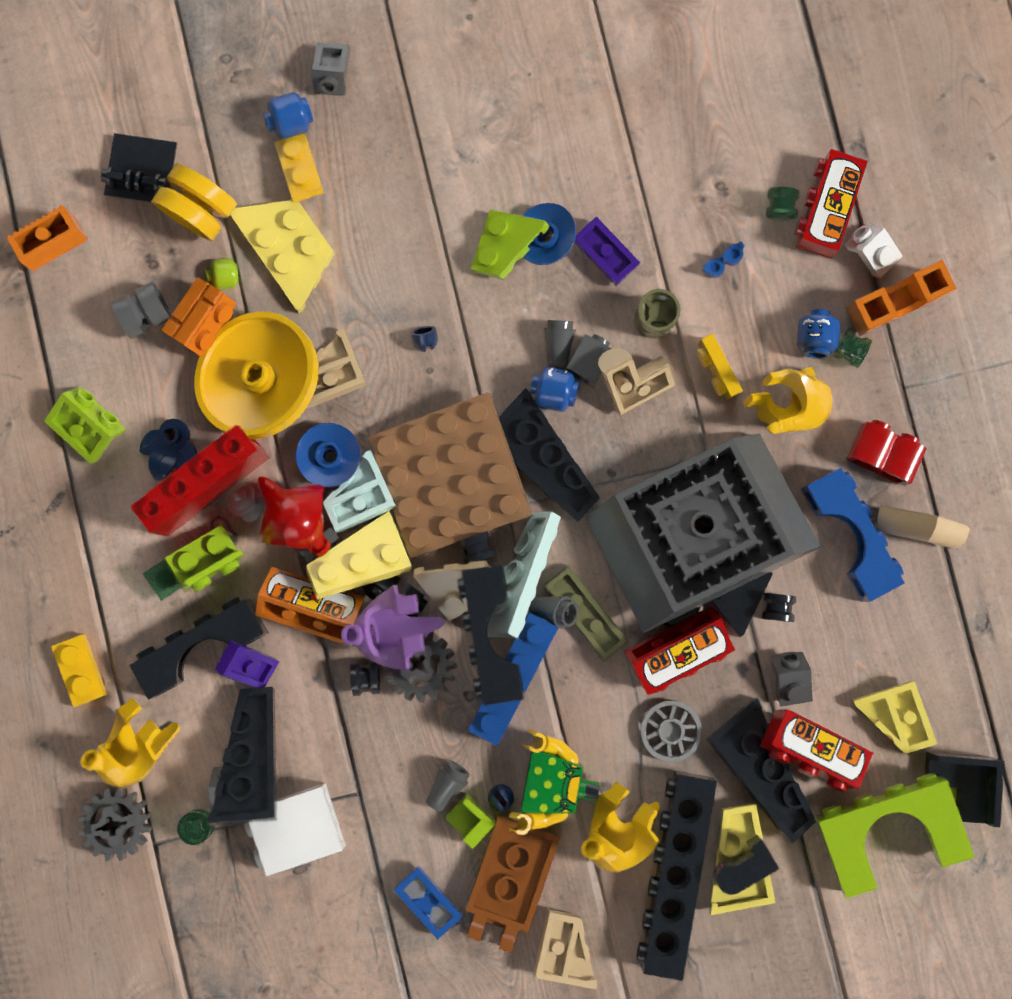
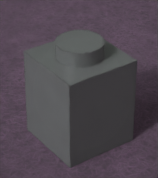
(585, 360)

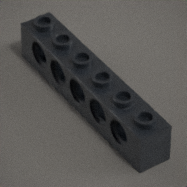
(671, 959)

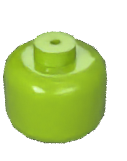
(222, 273)

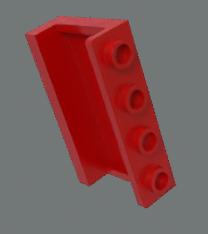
(199, 482)

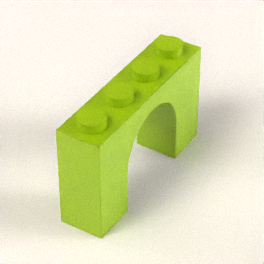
(847, 827)

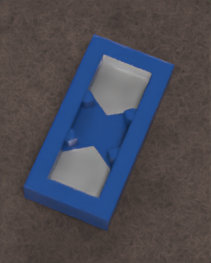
(428, 902)

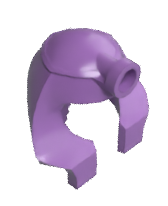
(387, 633)

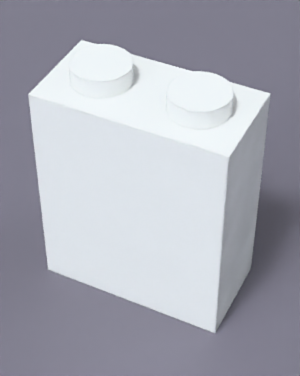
(302, 833)

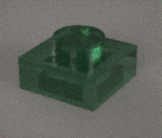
(161, 580)

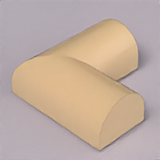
(633, 386)
(922, 527)

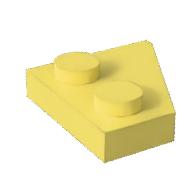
(899, 716)

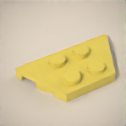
(287, 246)

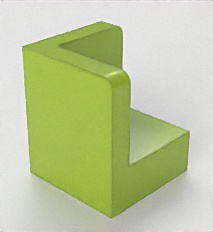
(470, 820)

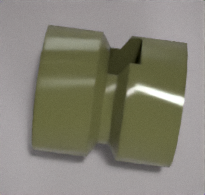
(657, 313)

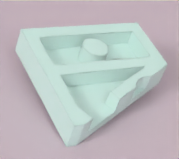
(360, 497)

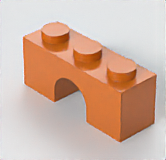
(901, 298)

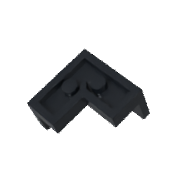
(977, 784)

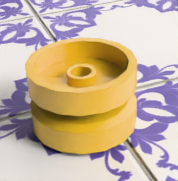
(196, 199)

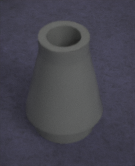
(559, 341)
(555, 609)
(448, 783)

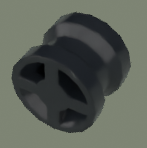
(477, 548)
(779, 607)
(364, 678)

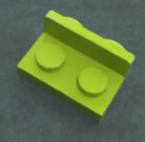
(84, 423)
(203, 559)

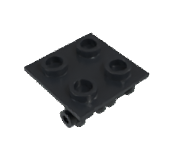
(138, 167)

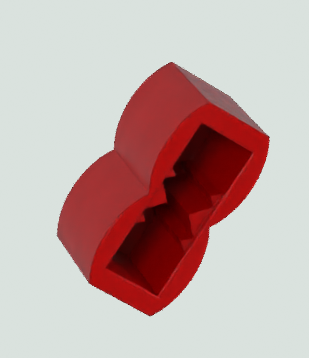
(886, 452)

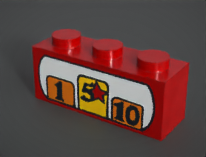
(830, 203)
(679, 651)
(816, 750)

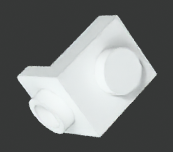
(874, 248)

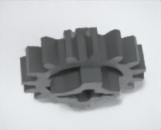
(432, 655)
(116, 837)

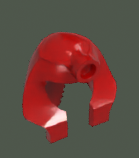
(293, 517)

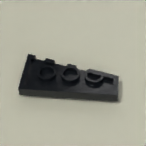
(545, 458)
(249, 763)
(762, 776)

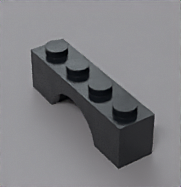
(164, 668)
(498, 679)

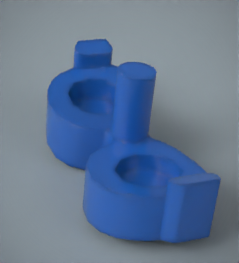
(732, 256)

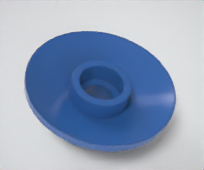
(560, 225)
(317, 443)

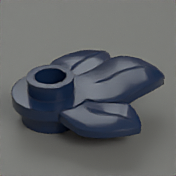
(167, 453)

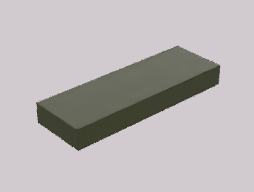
(592, 619)

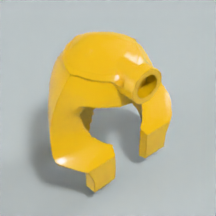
(809, 402)
(127, 756)
(616, 844)

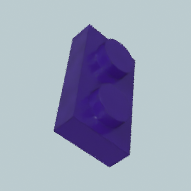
(606, 251)
(246, 665)

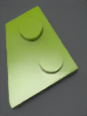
(504, 242)

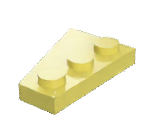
(360, 559)
(736, 827)

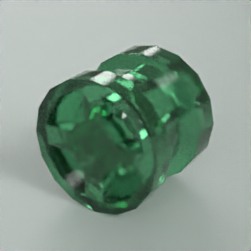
(782, 203)
(852, 348)
(191, 831)

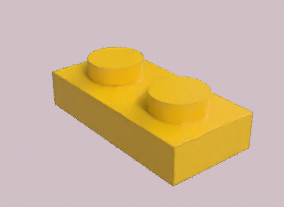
(299, 167)
(724, 379)
(79, 670)

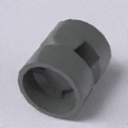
(141, 310)

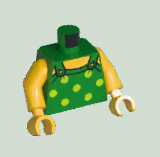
(551, 784)

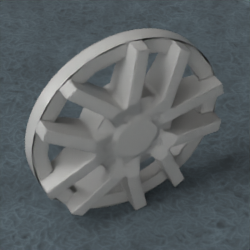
(671, 731)

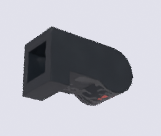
(746, 869)

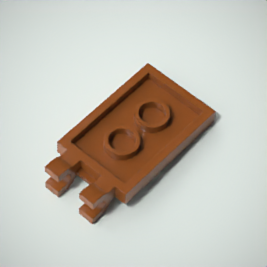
(510, 880)

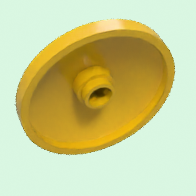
(257, 374)

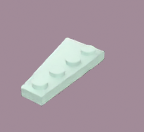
(523, 574)

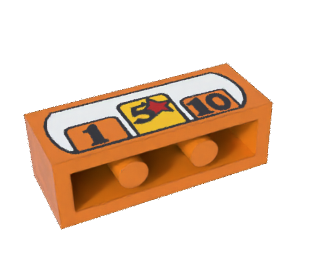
(292, 602)

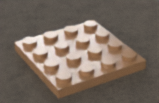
(450, 475)

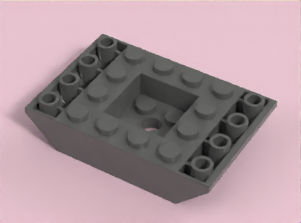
(674, 568)

